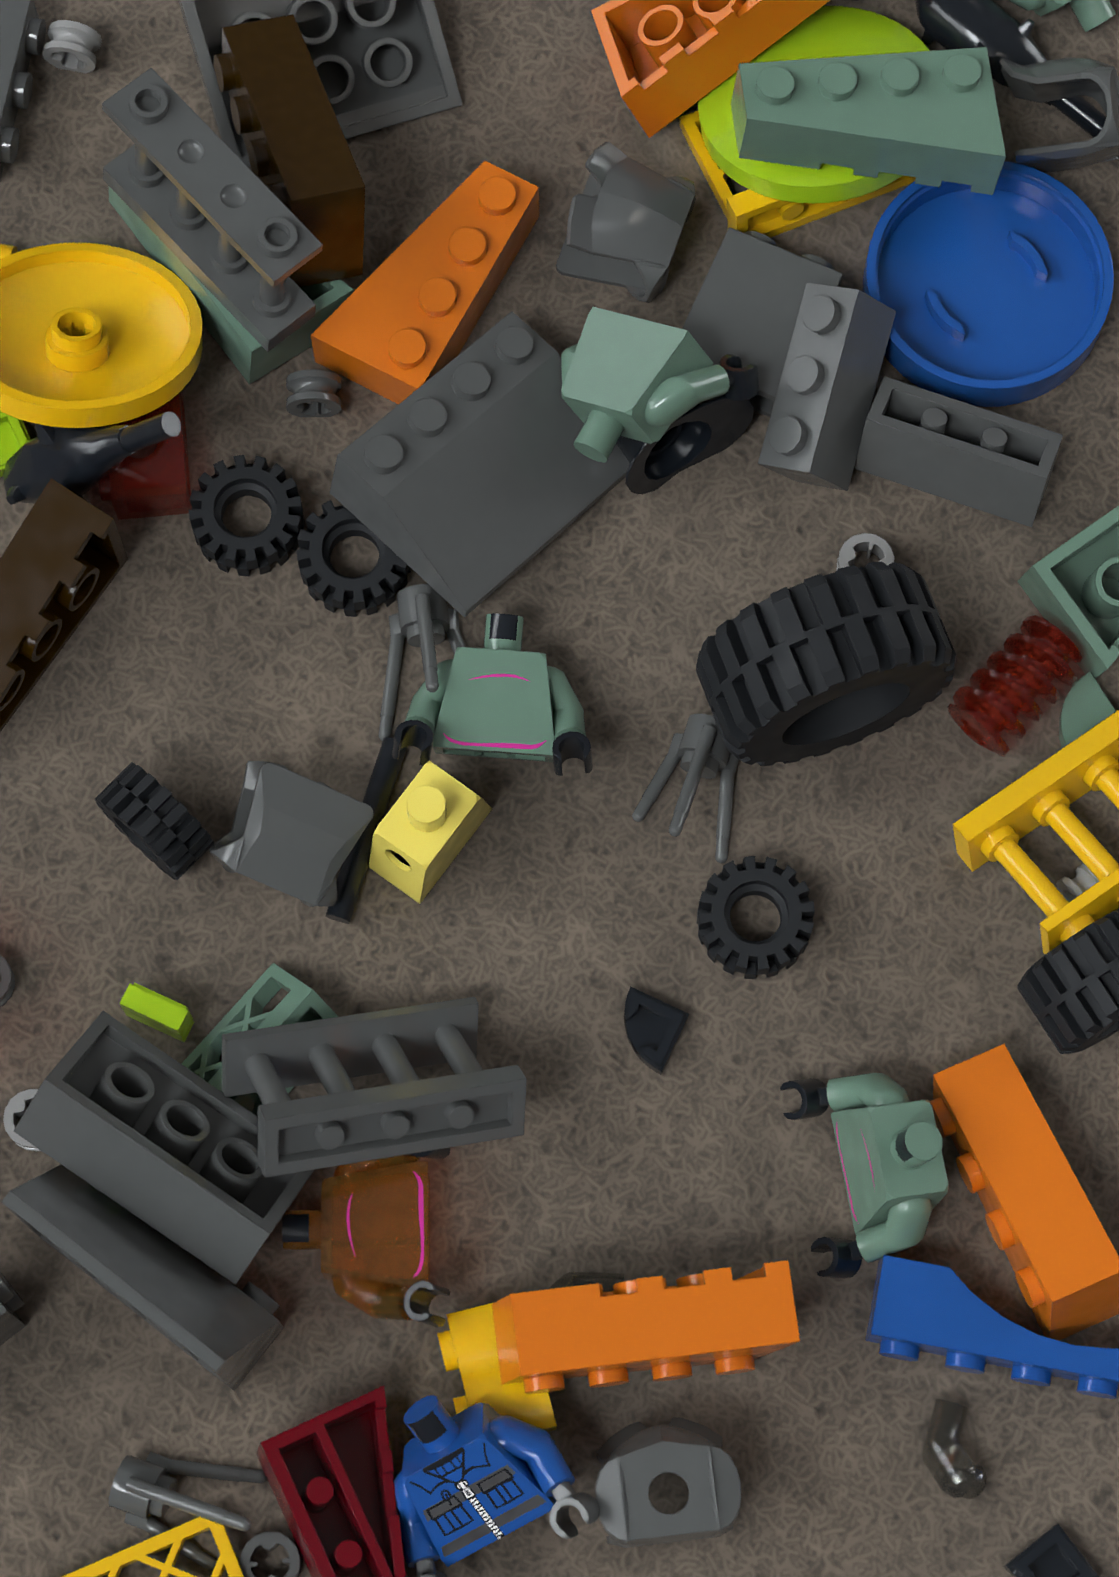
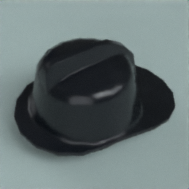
(686, 442)

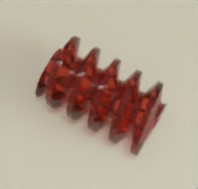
(1013, 683)

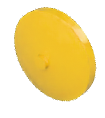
(93, 335)

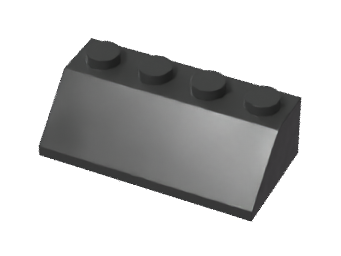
(160, 1145)

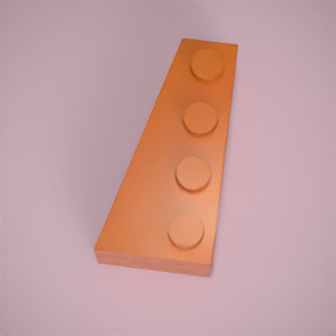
(681, 50)
(431, 289)
(1028, 1193)

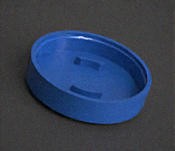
(991, 289)

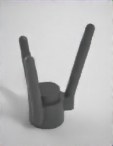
(424, 620)
(701, 756)
(146, 1490)

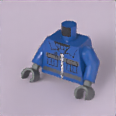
(476, 1482)

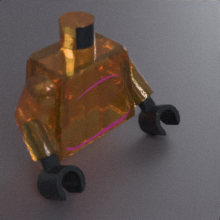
(374, 1236)

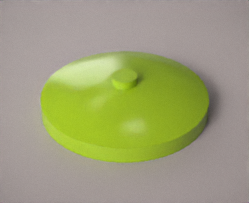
(824, 34)

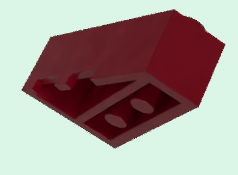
(339, 1490)

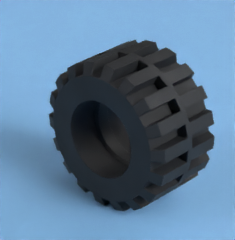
(1078, 987)

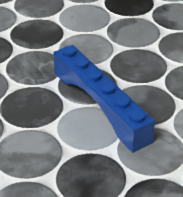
(934, 1312)

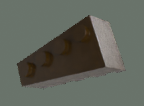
(295, 140)
(49, 584)

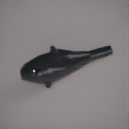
(986, 24)
(79, 455)

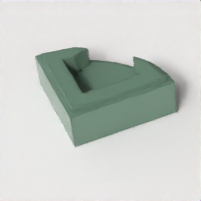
(1083, 709)

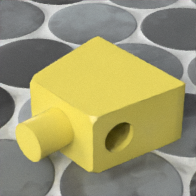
(426, 829)

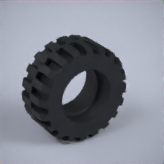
(825, 663)

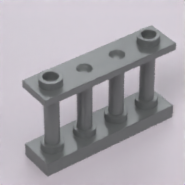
(210, 209)
(376, 1120)

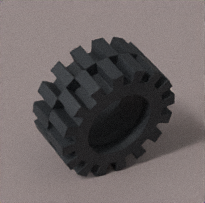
(240, 481)
(332, 587)
(154, 821)
(761, 880)

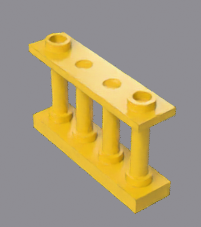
(1044, 799)

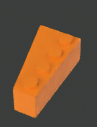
(644, 1328)

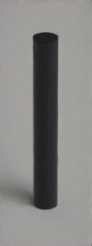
(357, 862)

